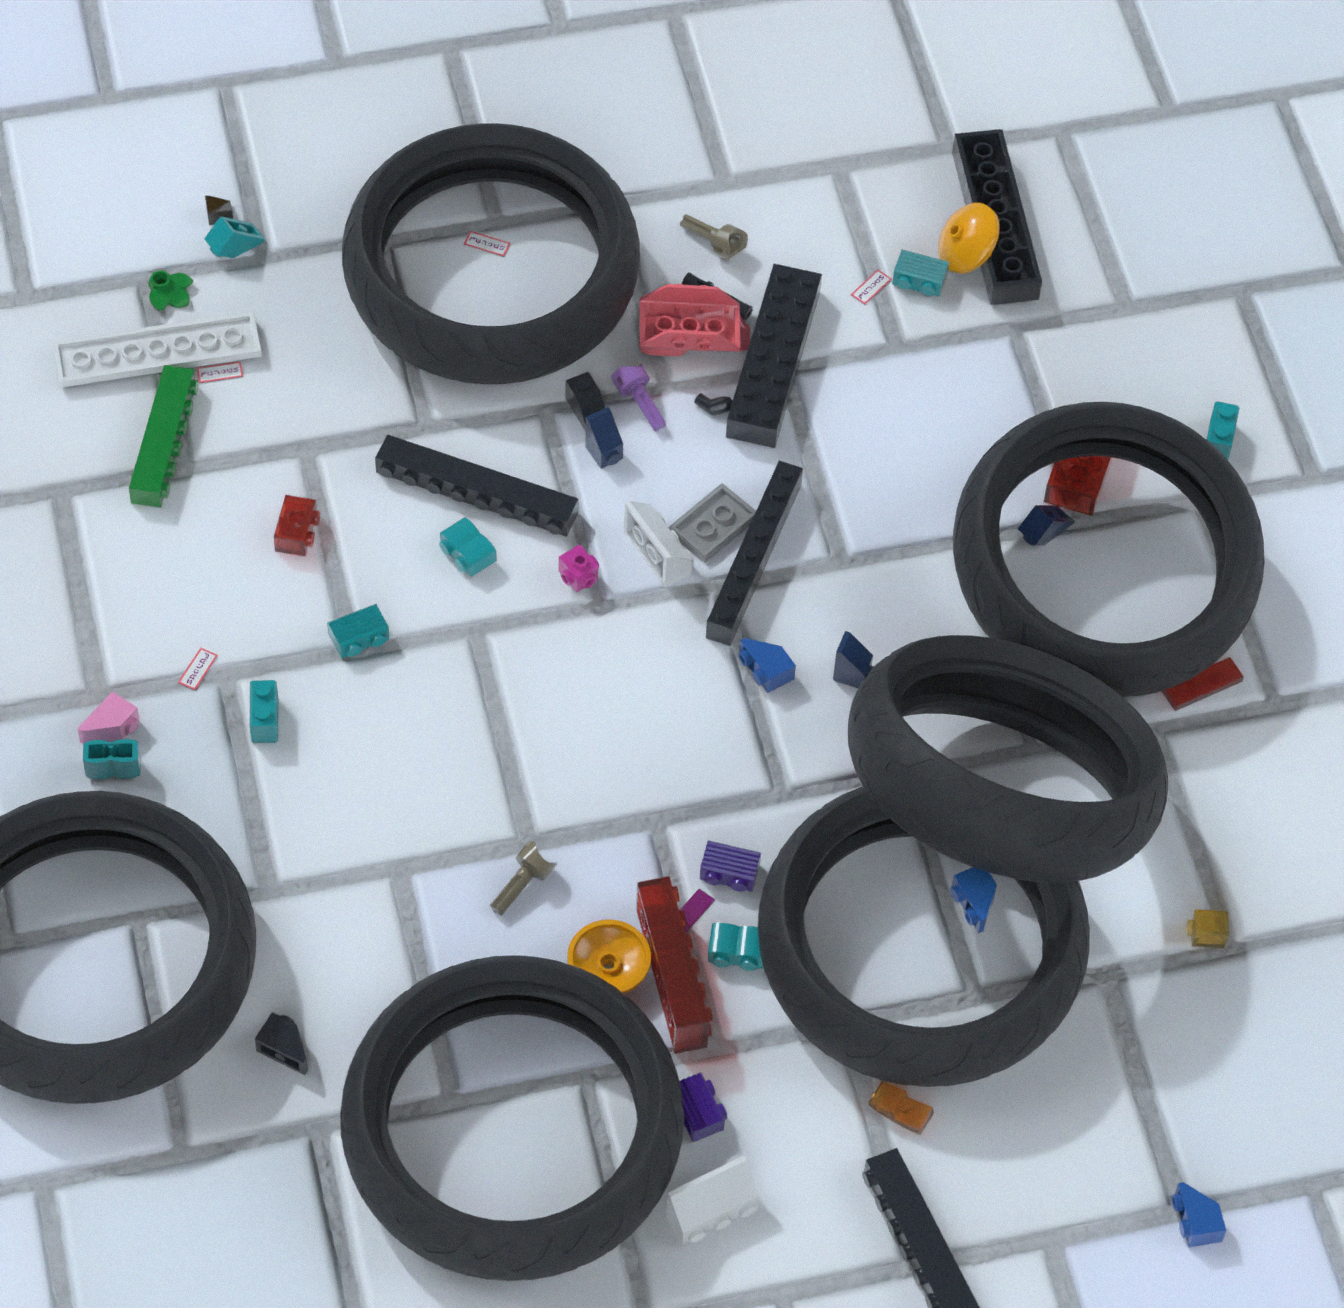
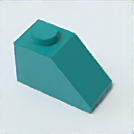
(233, 237)

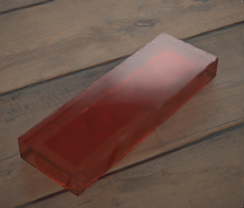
(1209, 682)

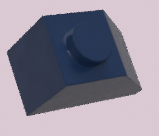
(603, 438)
(1044, 524)
(852, 661)

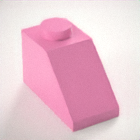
(110, 720)

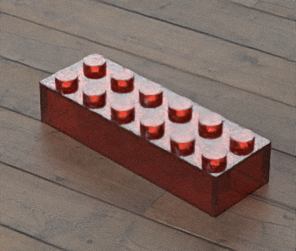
(673, 965)

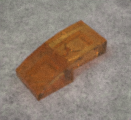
(899, 1108)

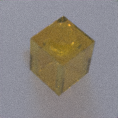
(1208, 928)

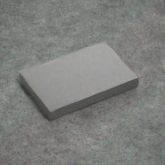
(713, 522)

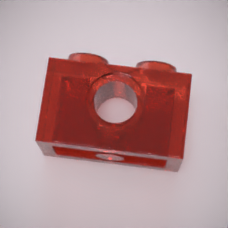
(296, 512)

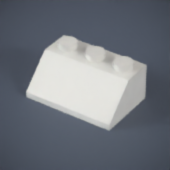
(656, 543)
(712, 1201)

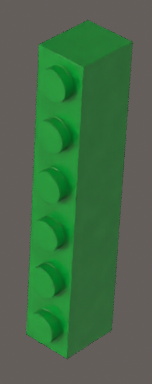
(162, 436)

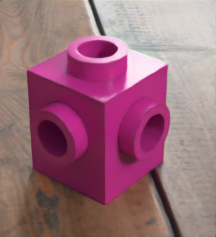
(578, 568)

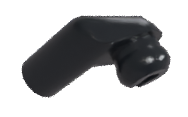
(714, 406)

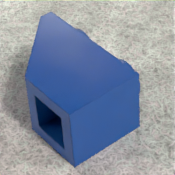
(768, 663)
(975, 893)
(1199, 1215)

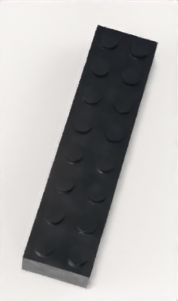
(989, 179)
(773, 356)

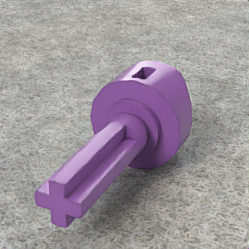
(634, 384)

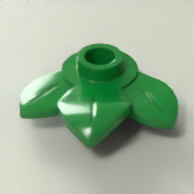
(171, 291)

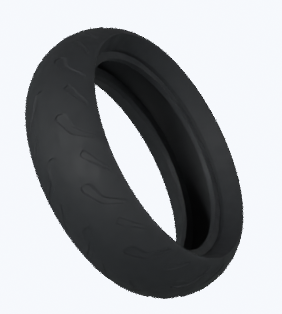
(490, 155)
(1154, 443)
(981, 819)
(205, 1012)
(892, 1049)
(519, 1247)

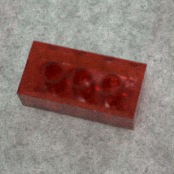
(1077, 483)

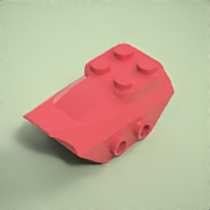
(690, 319)

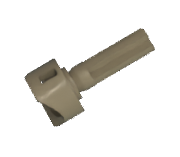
(724, 240)
(532, 866)

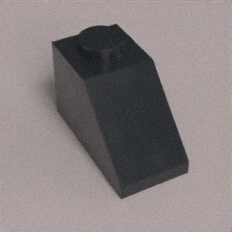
(583, 396)
(282, 1042)

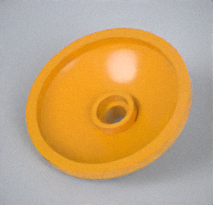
(968, 237)
(615, 945)

